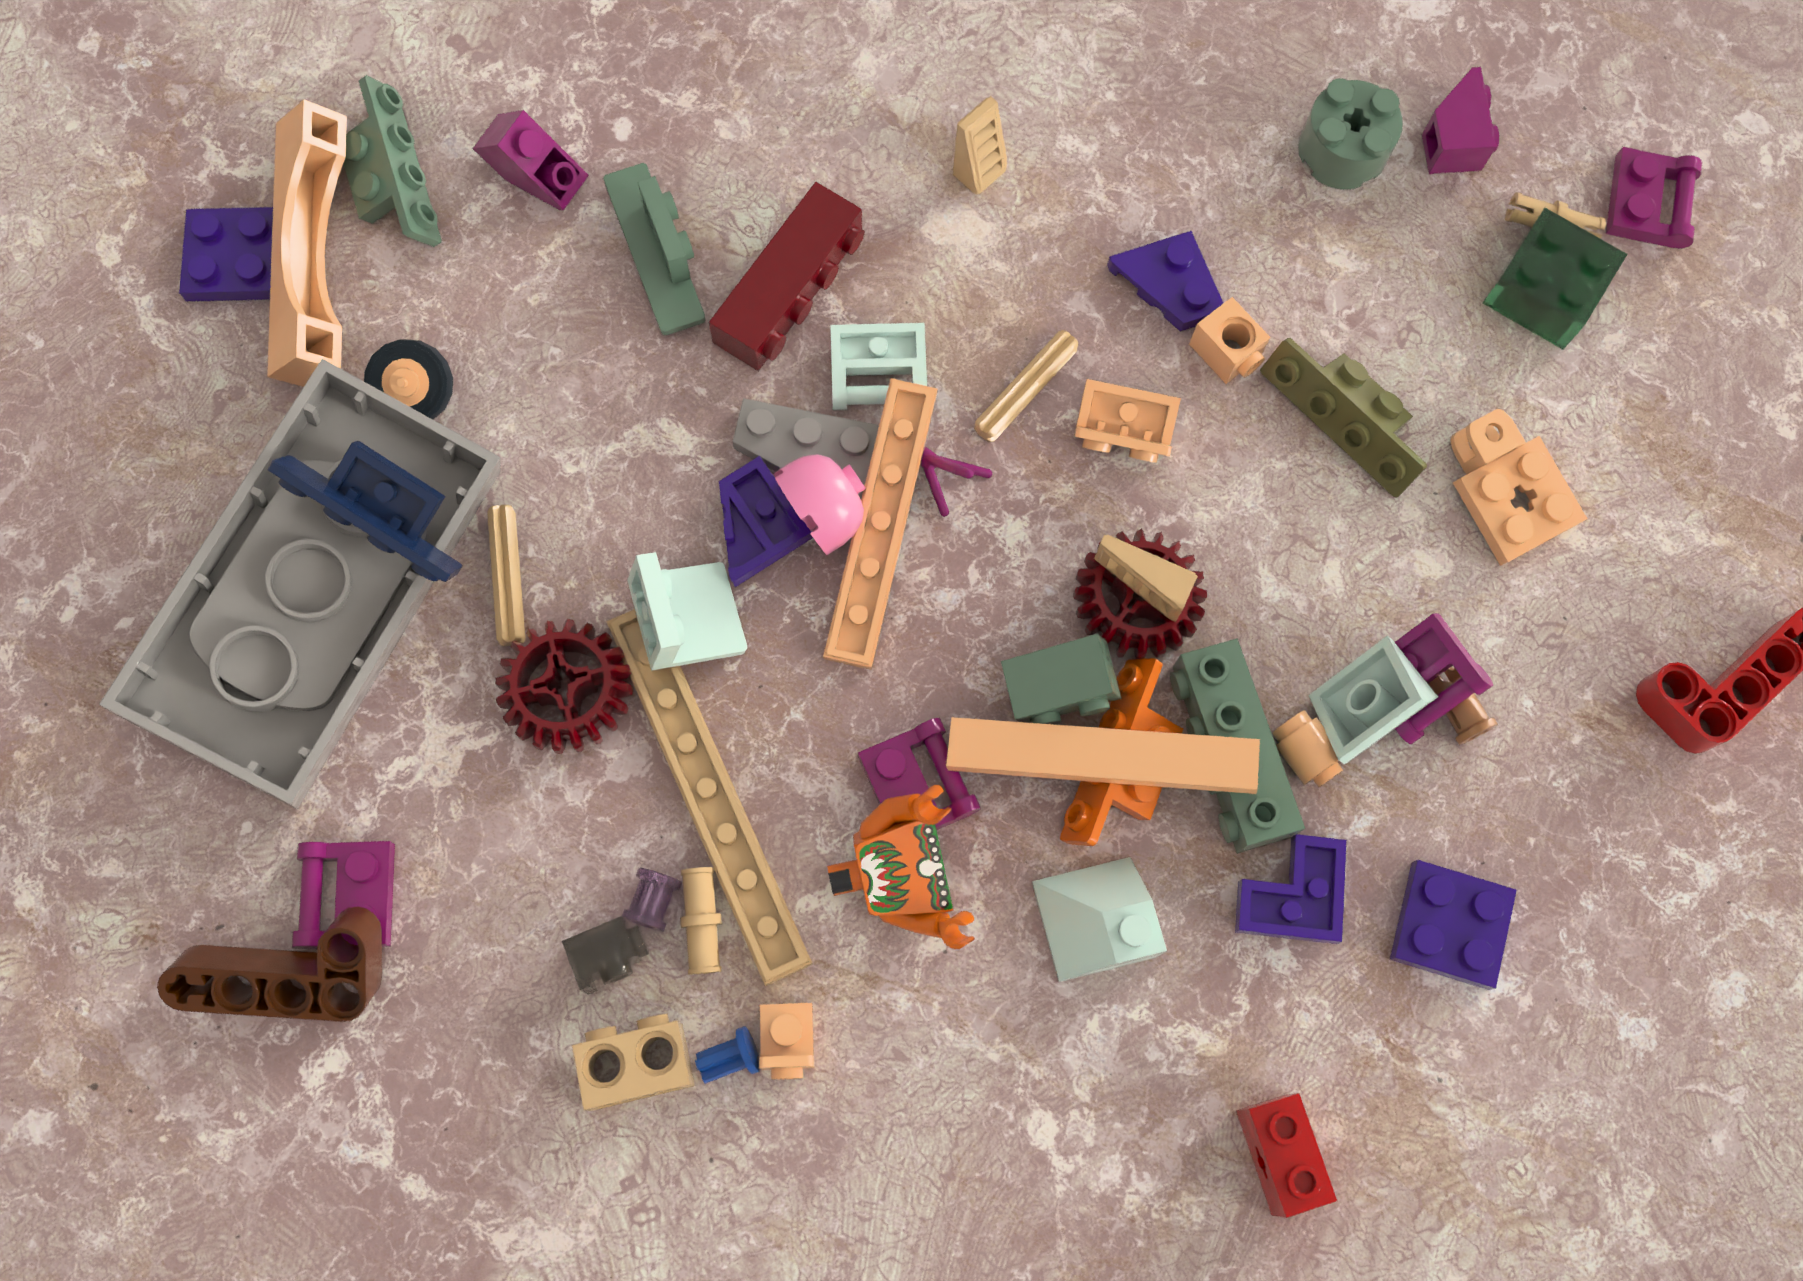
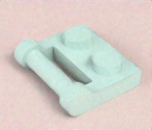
(874, 351)

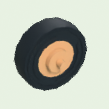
(412, 375)

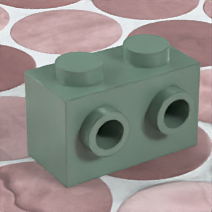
(1061, 681)

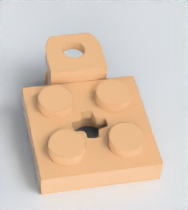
(1498, 467)

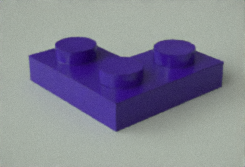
(1307, 906)

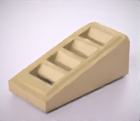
(980, 147)
(1151, 577)

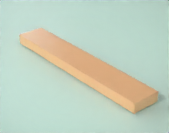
(878, 540)
(1104, 755)

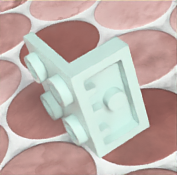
(685, 612)

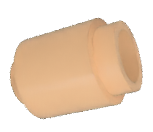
(1307, 749)

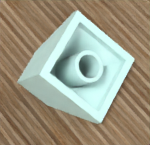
(1098, 919)

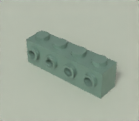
(1226, 704)

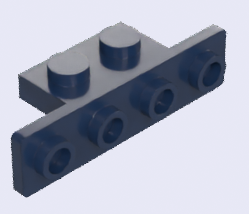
(379, 501)

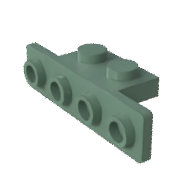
(385, 166)
(656, 247)

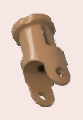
(1469, 716)

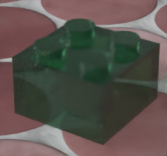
(1555, 278)

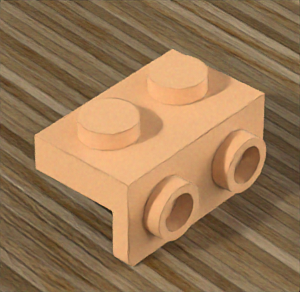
(1126, 419)

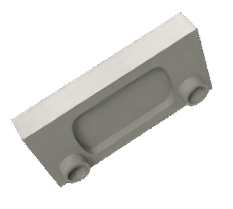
(287, 608)

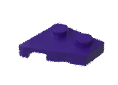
(1171, 278)
(757, 521)

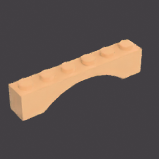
(306, 171)

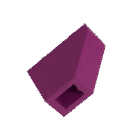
(1461, 128)
(530, 159)

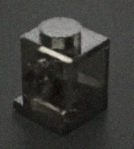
(605, 953)

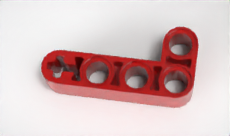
(1716, 701)

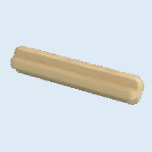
(1026, 386)
(506, 575)

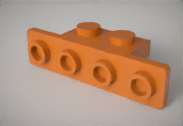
(1093, 799)

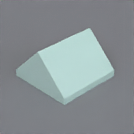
(1370, 699)

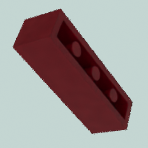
(787, 277)

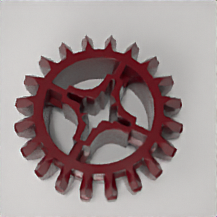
(1117, 627)
(545, 688)

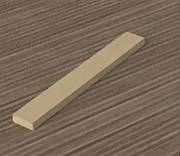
(714, 809)

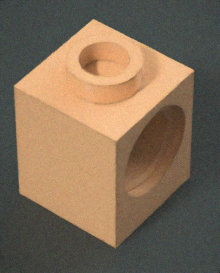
(1234, 324)

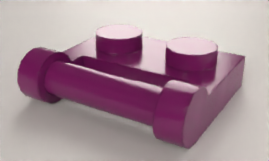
(1639, 193)
(1432, 651)
(896, 773)
(362, 880)

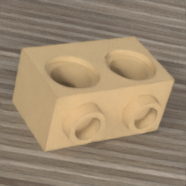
(635, 1078)

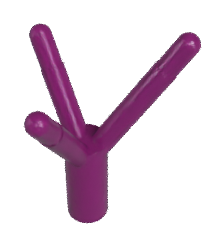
(931, 461)

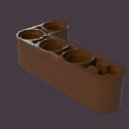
(208, 979)

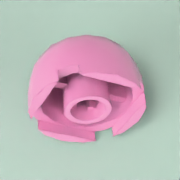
(823, 498)

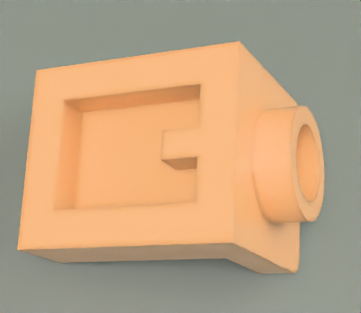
(786, 1039)

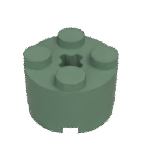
(1350, 133)

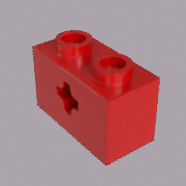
(1286, 1155)

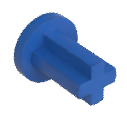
(729, 1057)

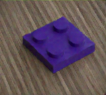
(227, 254)
(1453, 925)

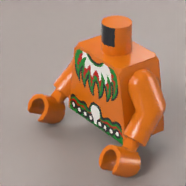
(904, 869)

